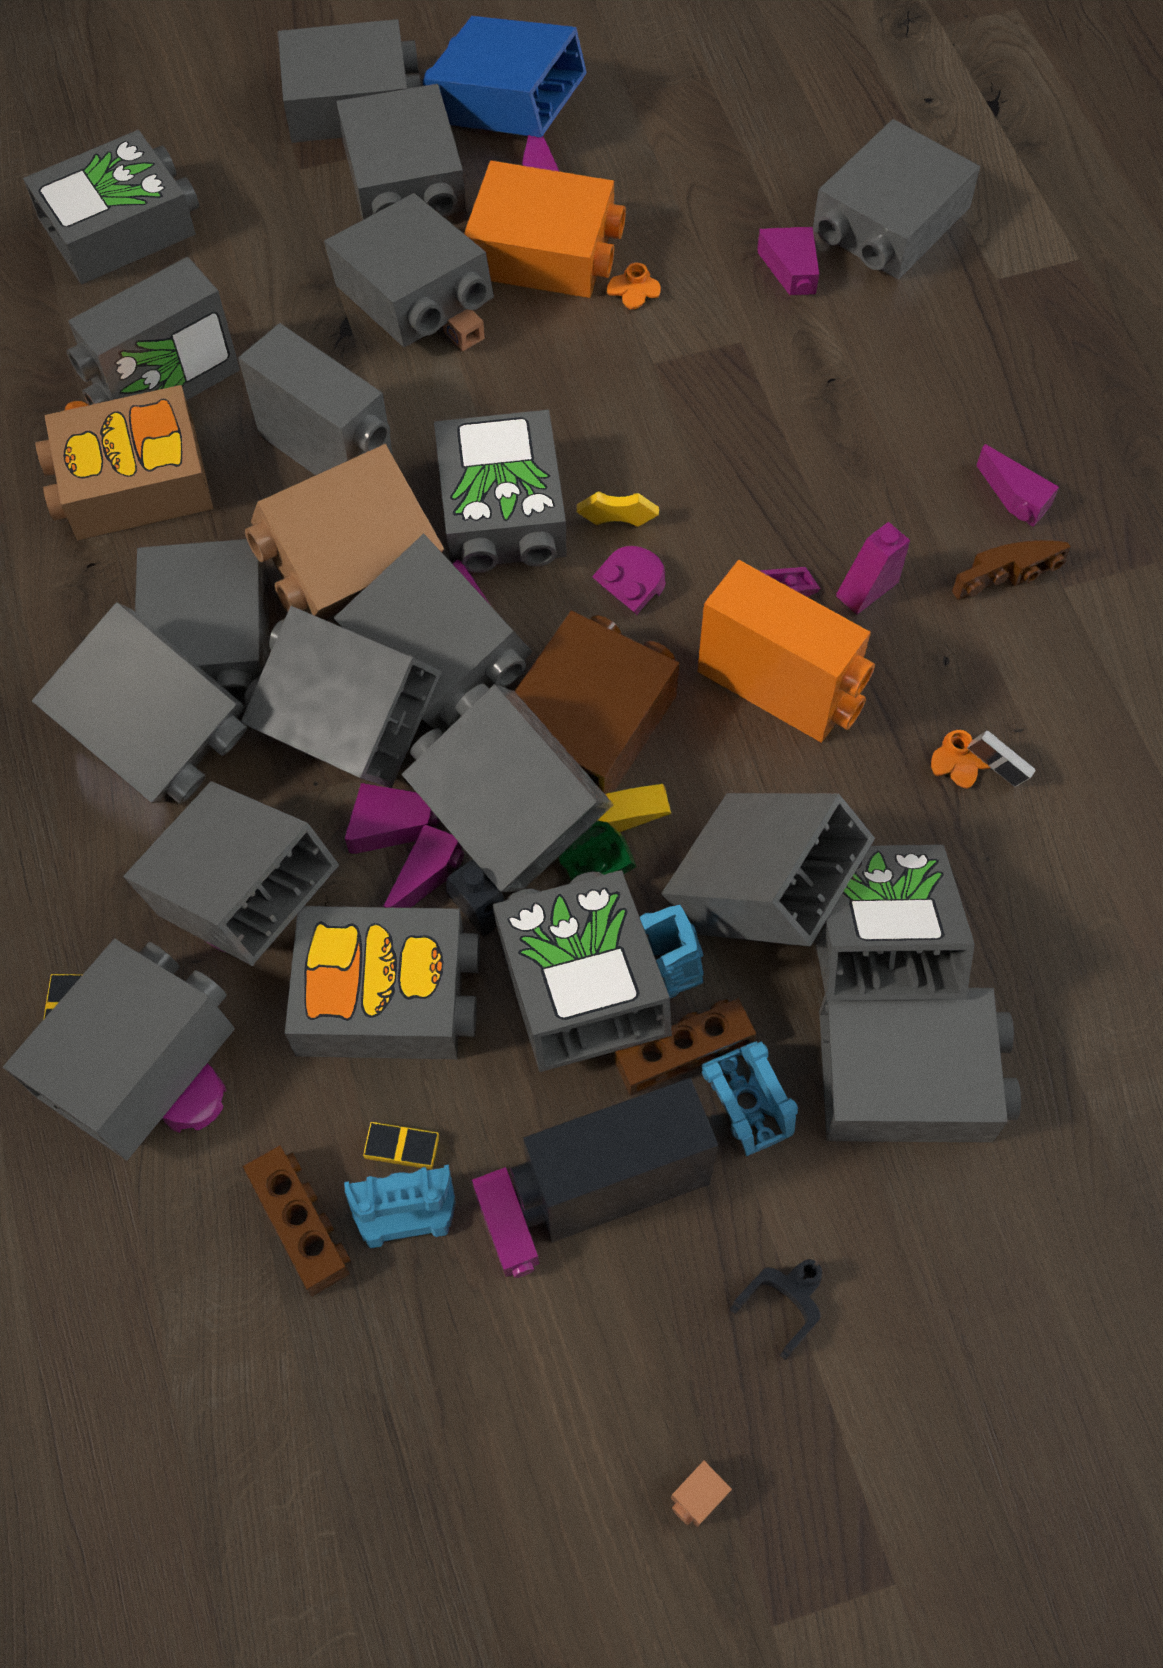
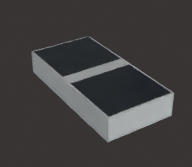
(1001, 758)

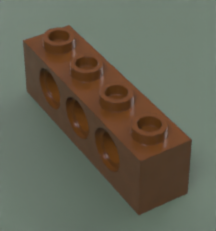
(727, 1016)
(315, 1271)

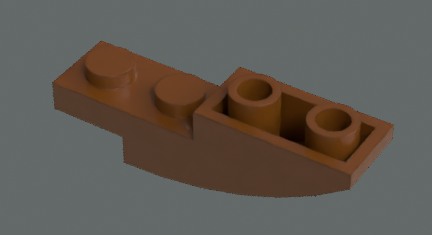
(1014, 561)

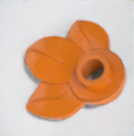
(634, 286)
(957, 762)

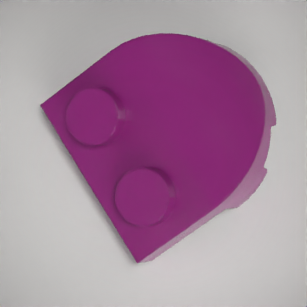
(632, 576)
(198, 1103)

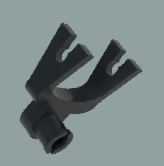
(795, 1289)

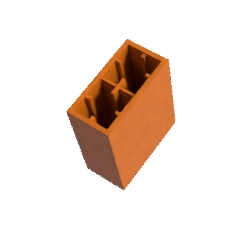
(546, 227)
(784, 652)

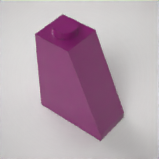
(791, 258)
(875, 568)
(386, 818)
(506, 1223)

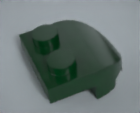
(598, 850)

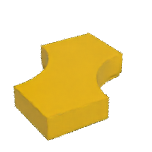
(605, 508)

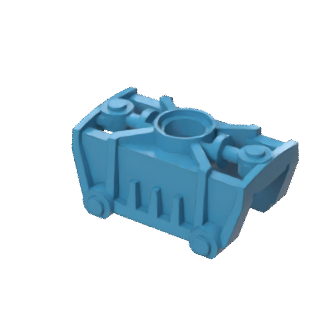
(673, 934)
(764, 1087)
(402, 1205)

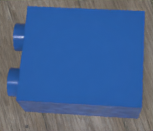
(508, 74)

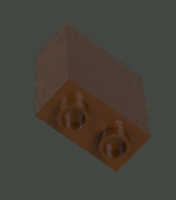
(600, 694)

